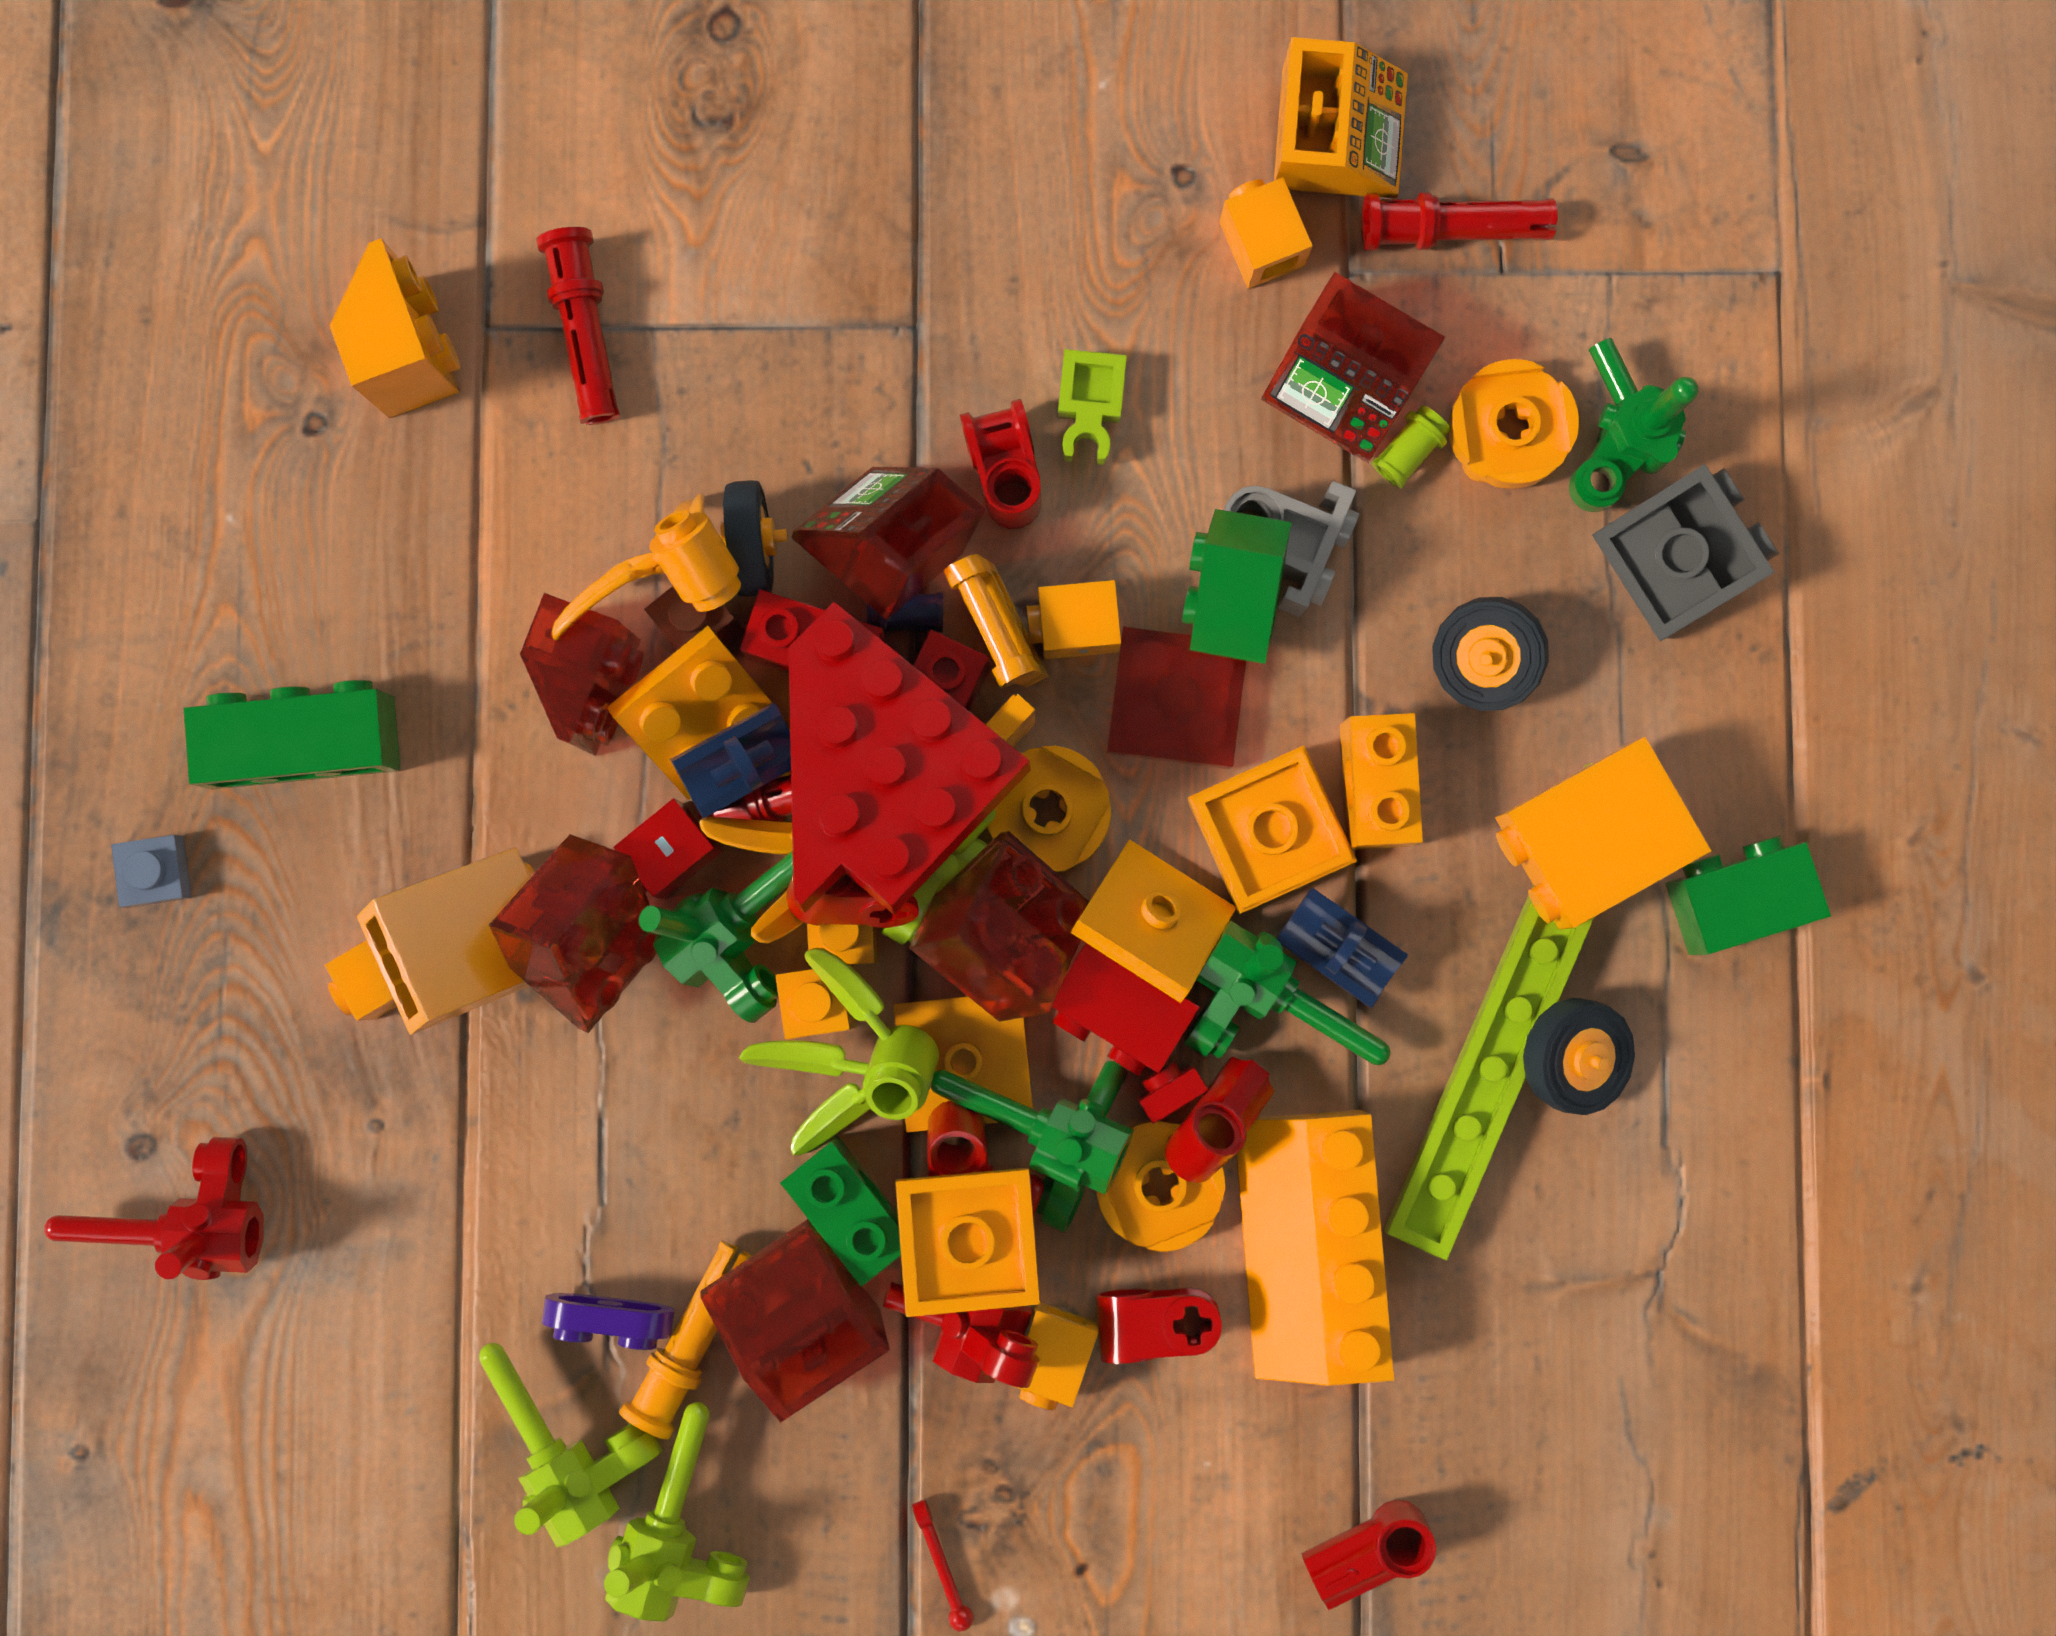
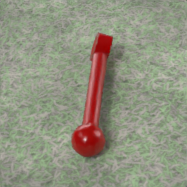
(960, 1616)

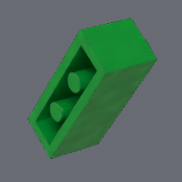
(291, 736)

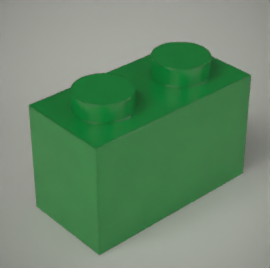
(1238, 585)
(1747, 898)

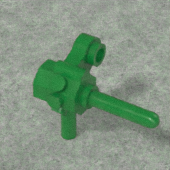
(1634, 433)
(708, 938)
(1257, 978)
(1072, 1142)

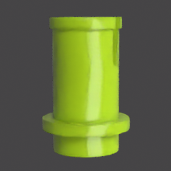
(1411, 445)

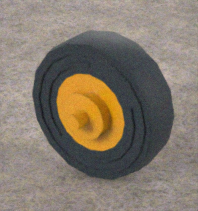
(750, 535)
(1490, 653)
(1579, 1056)

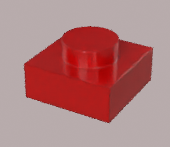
(1170, 1091)

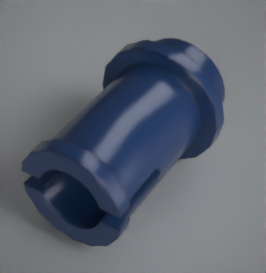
(918, 614)

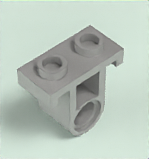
(1310, 538)

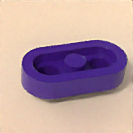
(634, 1322)

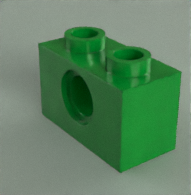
(847, 1210)

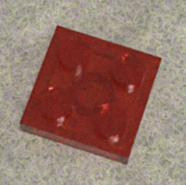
(1174, 701)

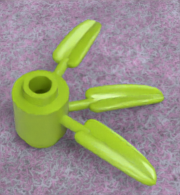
(894, 1079)

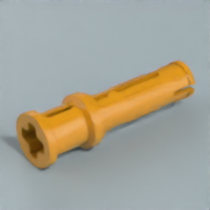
(676, 1367)

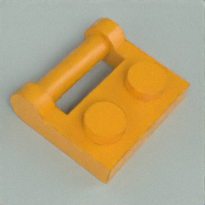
(997, 621)

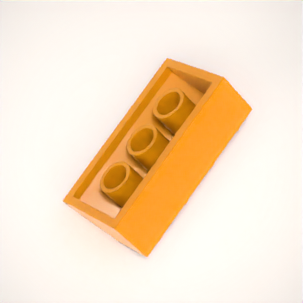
(1314, 1249)

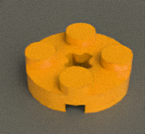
(1534, 396)
(1082, 799)
(1145, 1219)

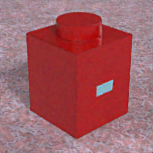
(668, 849)

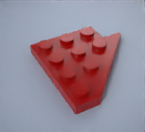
(881, 766)

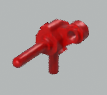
(195, 1234)
(983, 1342)

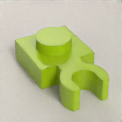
(1090, 394)

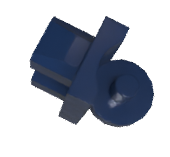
(736, 760)
(1341, 947)

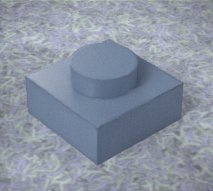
(151, 871)

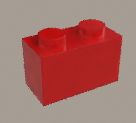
(1121, 1010)

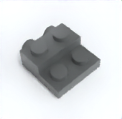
(1686, 550)

